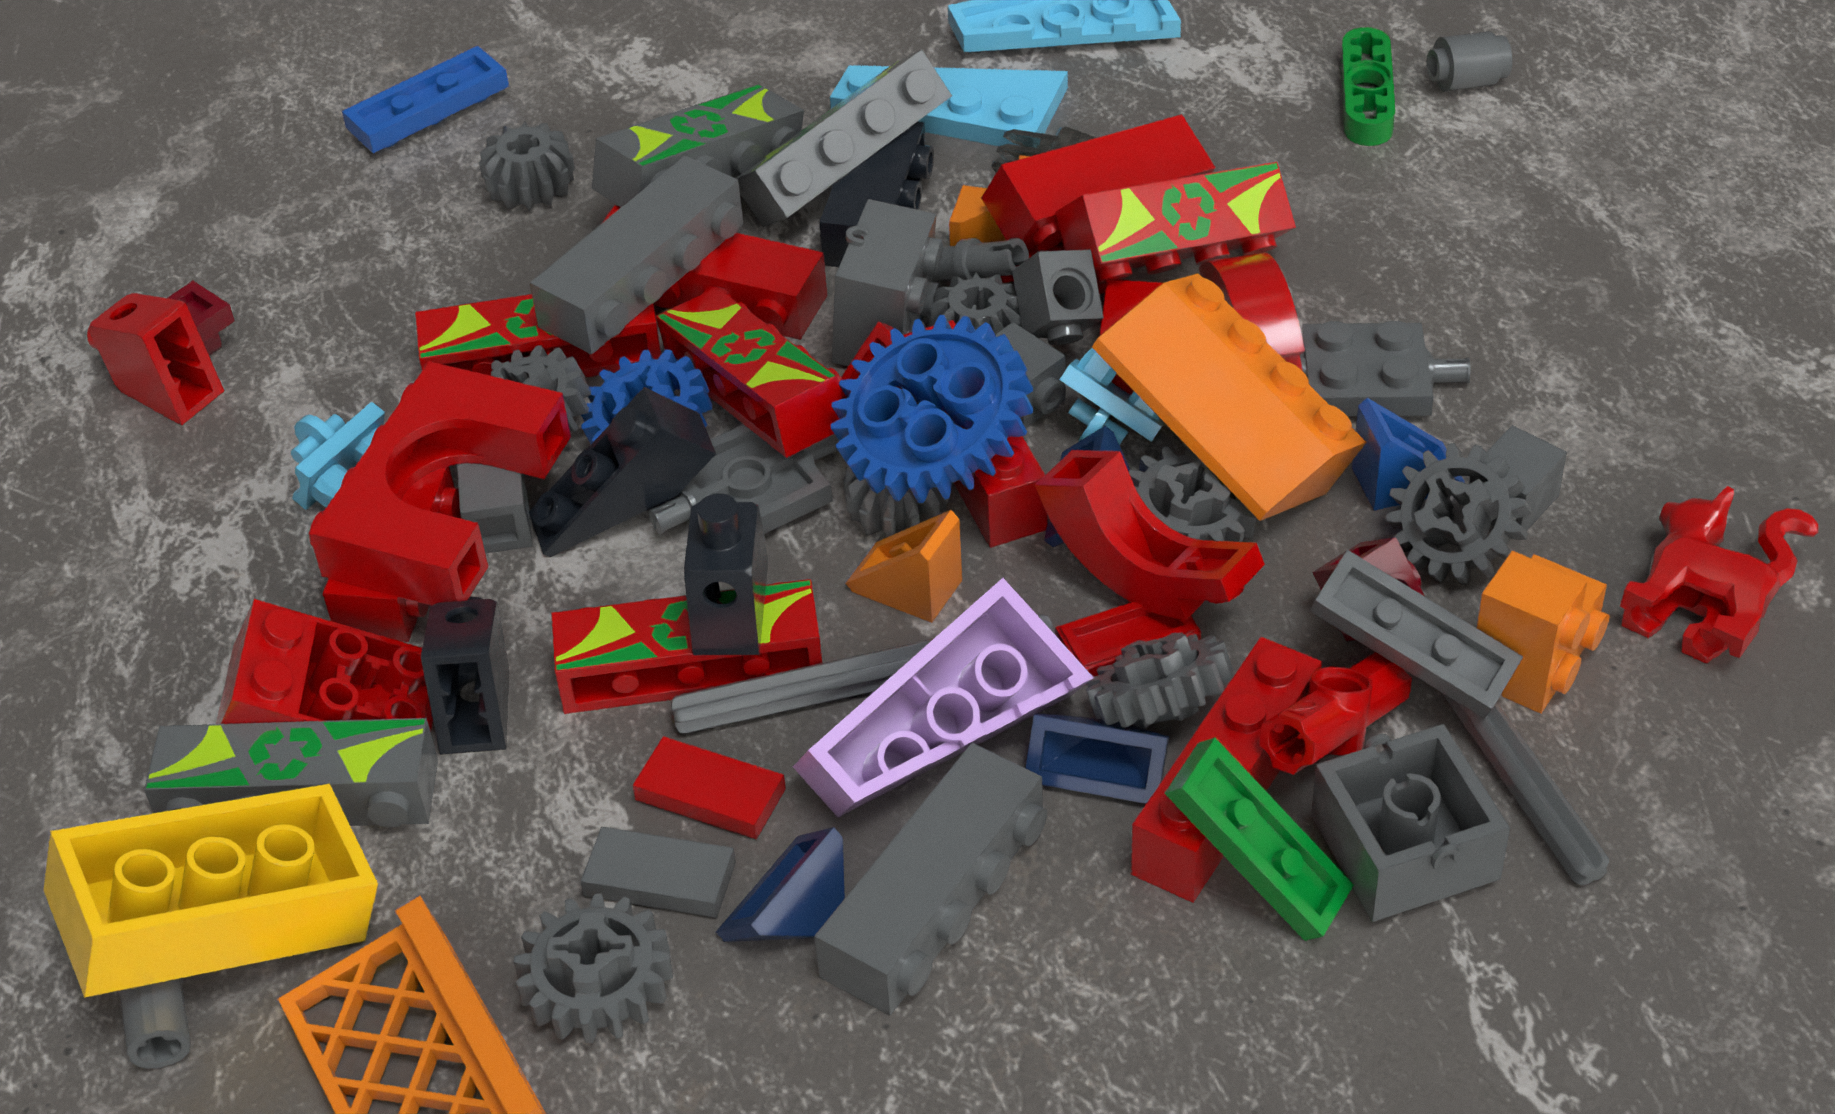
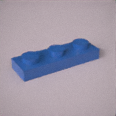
(425, 99)

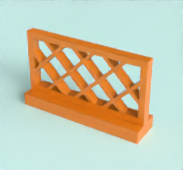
(459, 1014)

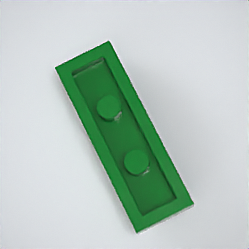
(1259, 839)

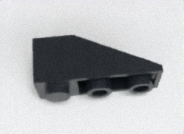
(888, 176)
(630, 468)

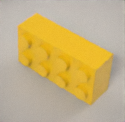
(207, 888)

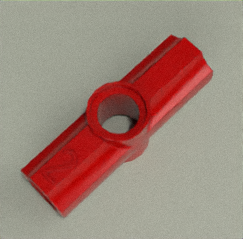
(1334, 712)

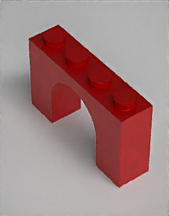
(441, 421)

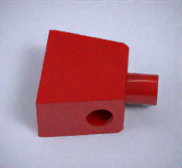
(156, 355)

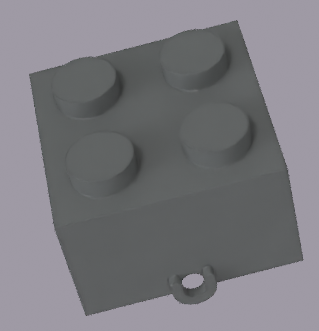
(884, 275)
(1409, 821)

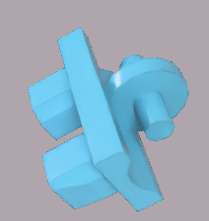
(1093, 380)
(330, 451)

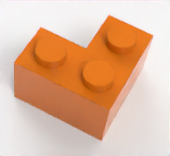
(1547, 619)

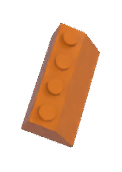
(1230, 396)

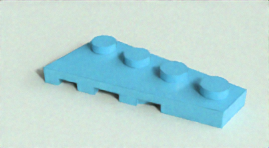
(1046, 23)
(982, 100)

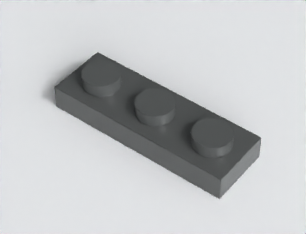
(1416, 634)

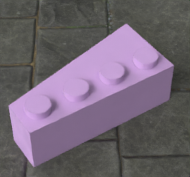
(959, 690)

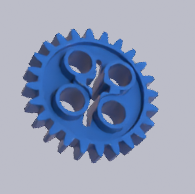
(919, 445)

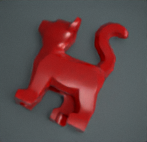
(1710, 580)

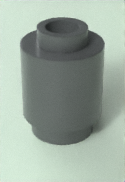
(1469, 60)

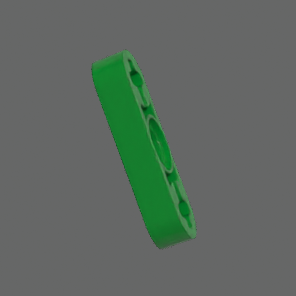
(1358, 99)

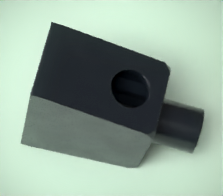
(730, 548)
(460, 647)

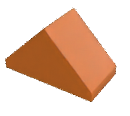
(913, 568)

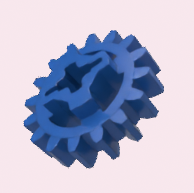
(659, 375)

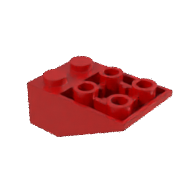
(319, 670)

